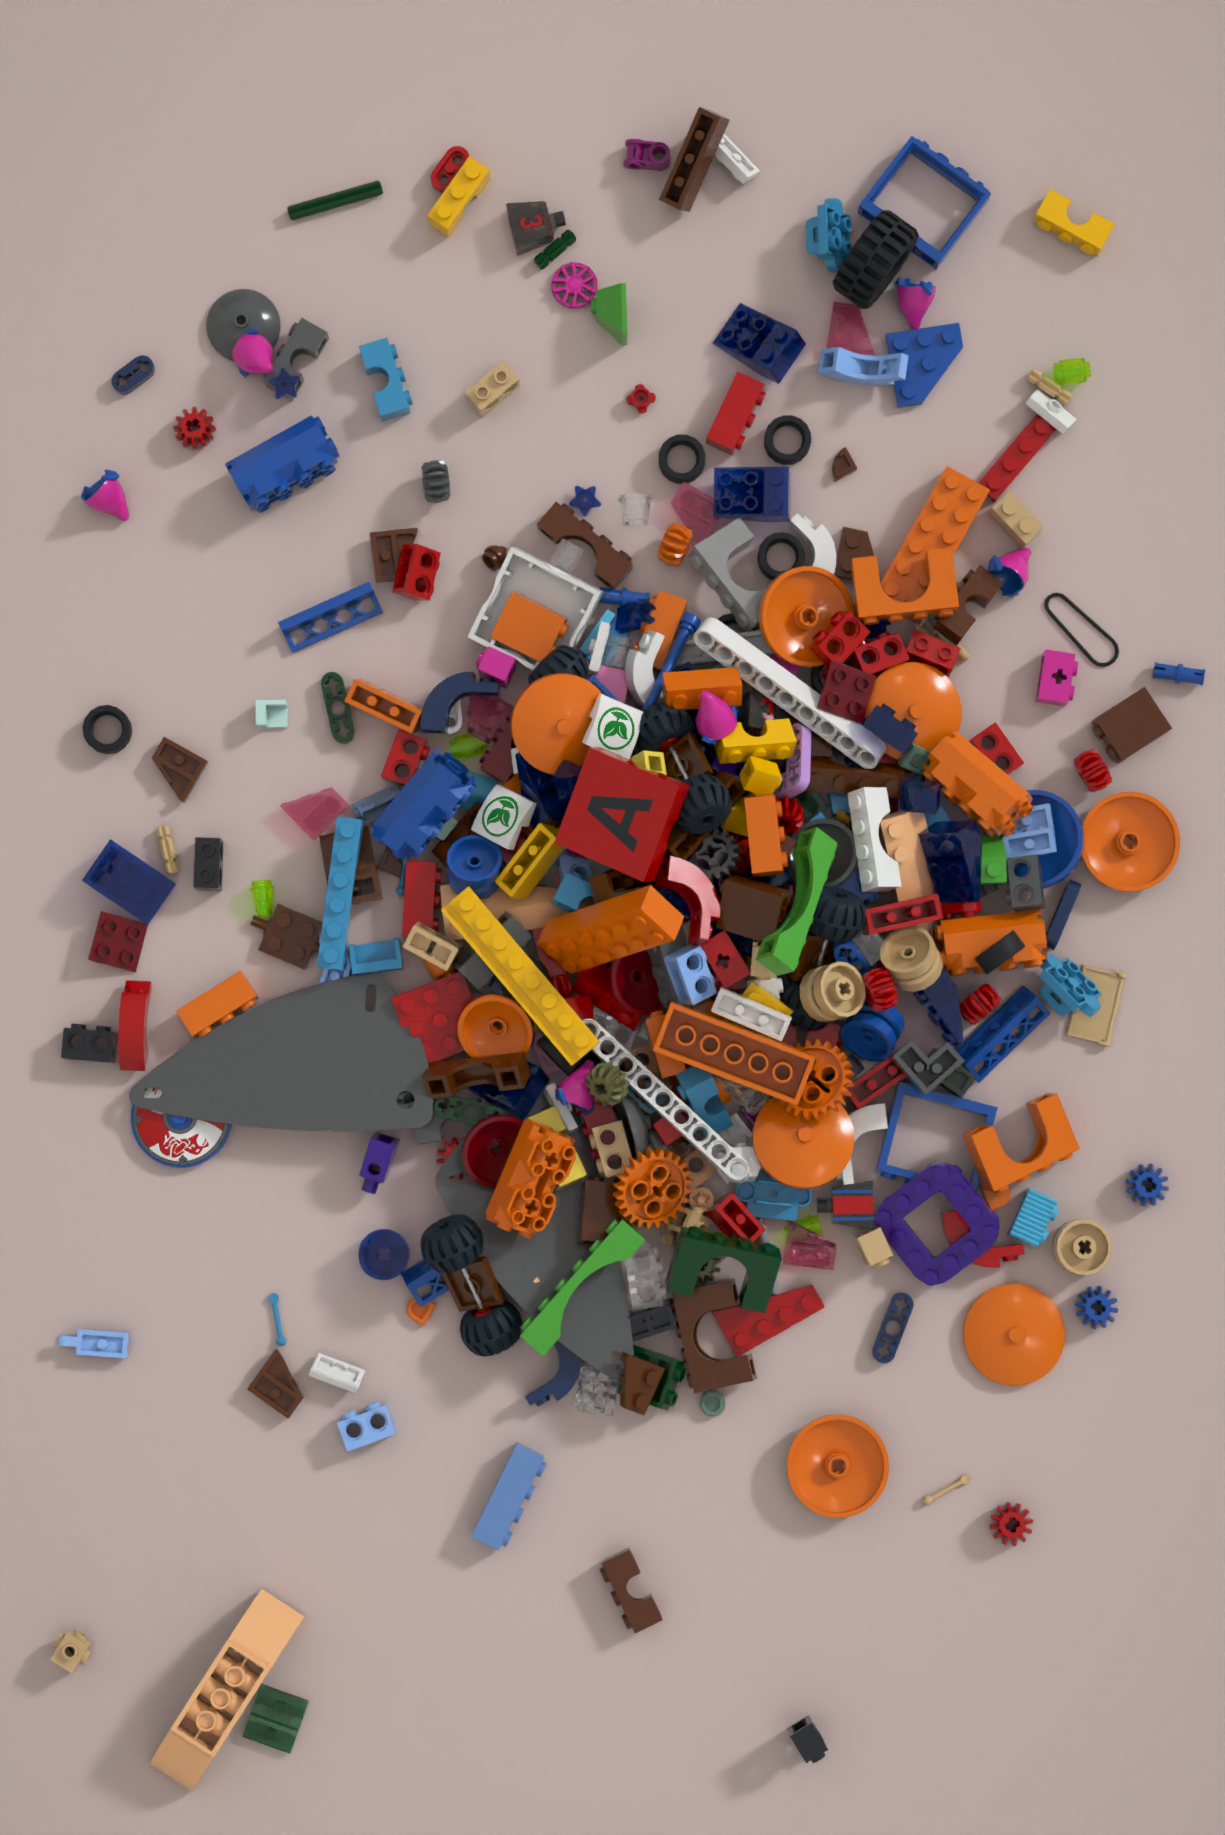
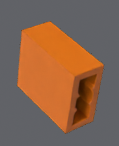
(529, 627)

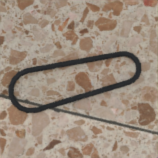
(1089, 620)

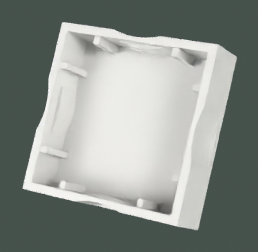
(543, 585)

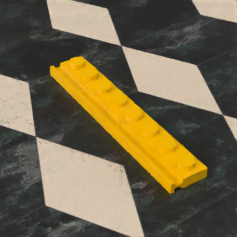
(520, 976)

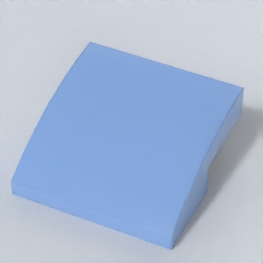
(1032, 834)

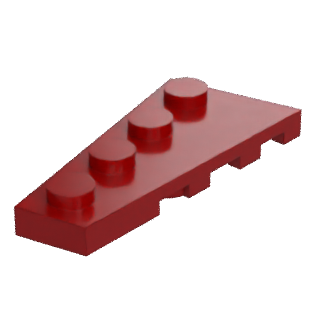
(750, 1328)

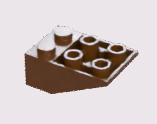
(367, 882)

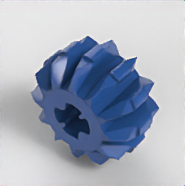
(1140, 1190)
(1090, 1313)

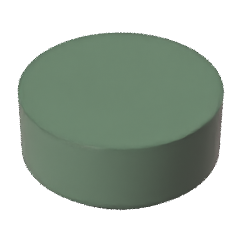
(712, 1403)

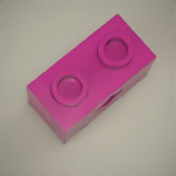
(496, 666)
(1047, 690)

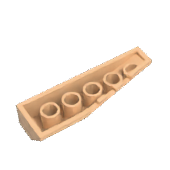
(902, 843)
(530, 913)

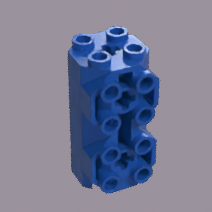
(284, 462)
(423, 804)

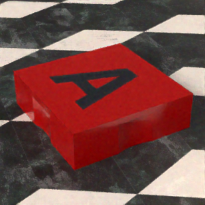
(621, 814)

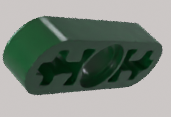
(335, 727)
(453, 1101)

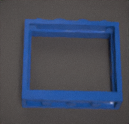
(941, 165)
(936, 1097)

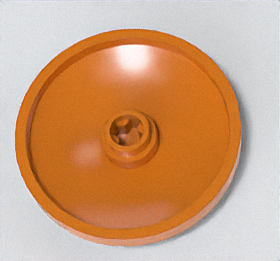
(799, 607)
(923, 698)
(553, 720)
(1130, 842)
(802, 1151)
(1013, 1334)
(837, 1466)

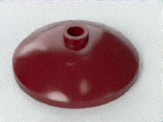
(636, 995)
(482, 1161)

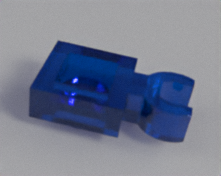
(631, 616)

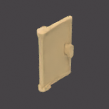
(1100, 1026)

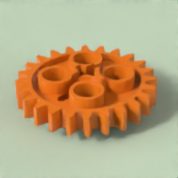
(827, 1062)
(664, 1203)

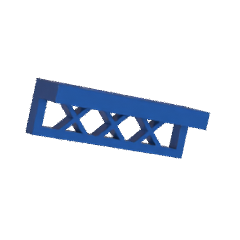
(327, 608)
(999, 1030)
(420, 1275)

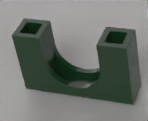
(698, 1247)

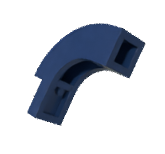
(447, 693)
(563, 1380)

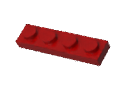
(1017, 456)

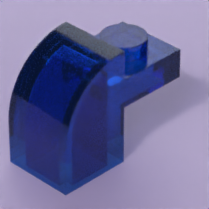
(919, 795)

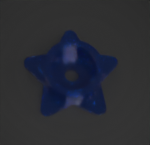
(281, 390)
(578, 501)

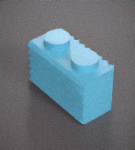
(1032, 1218)

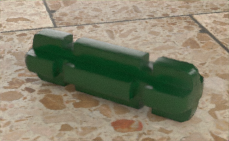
(555, 249)

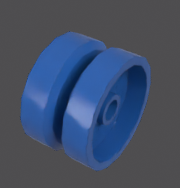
(474, 863)
(872, 1033)

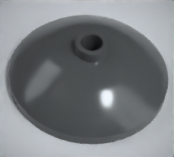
(241, 303)
(845, 854)
(635, 1124)

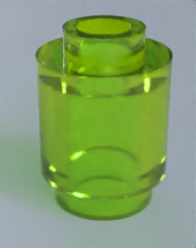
(1071, 371)
(466, 746)

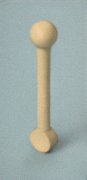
(964, 1479)

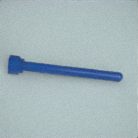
(688, 624)

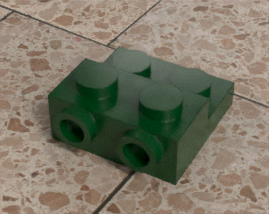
(674, 1372)

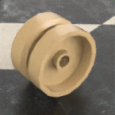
(911, 958)
(832, 991)
(1097, 1247)

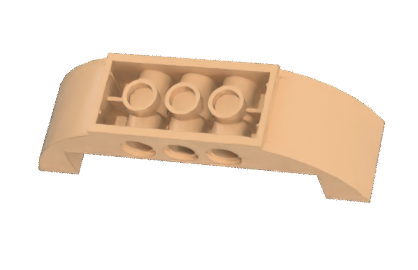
(226, 1690)

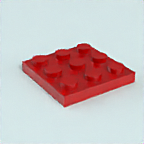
(434, 1014)

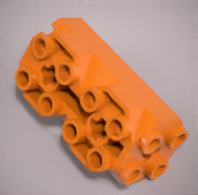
(977, 785)
(968, 937)
(526, 1185)

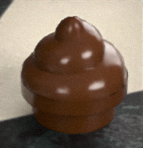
(494, 556)

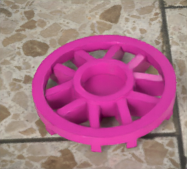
(574, 285)

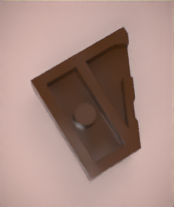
(852, 544)
(387, 549)
(179, 767)
(638, 1383)
(277, 1385)

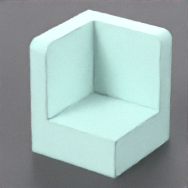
(271, 713)

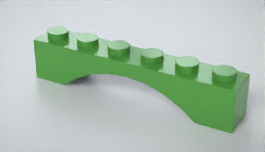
(812, 861)
(546, 1326)

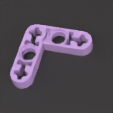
(797, 773)

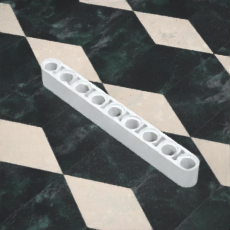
(788, 692)
(673, 1108)

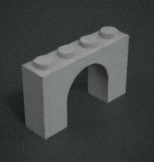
(711, 560)

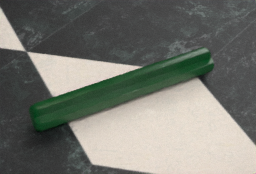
(335, 200)

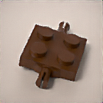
(289, 936)

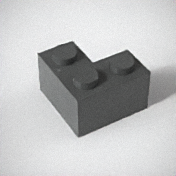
(923, 1070)

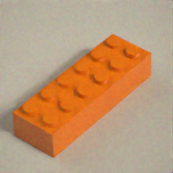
(938, 526)
(610, 929)
(734, 1053)

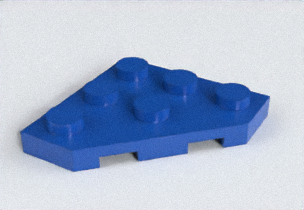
(929, 356)

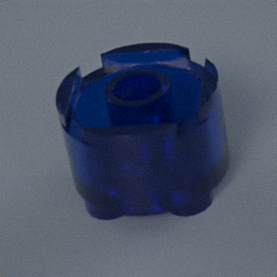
(370, 1254)

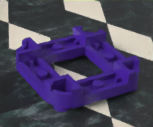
(965, 1200)

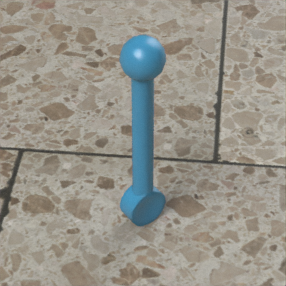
(400, 889)
(273, 1298)

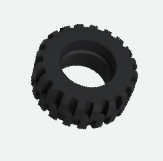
(875, 259)

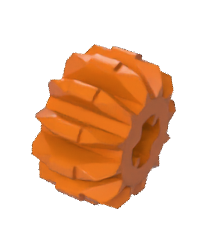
(675, 544)

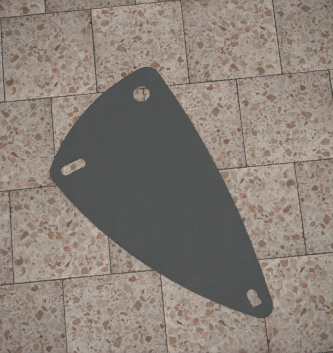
(300, 1065)
(598, 1309)

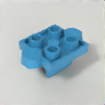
(831, 233)
(1069, 986)
(771, 1199)

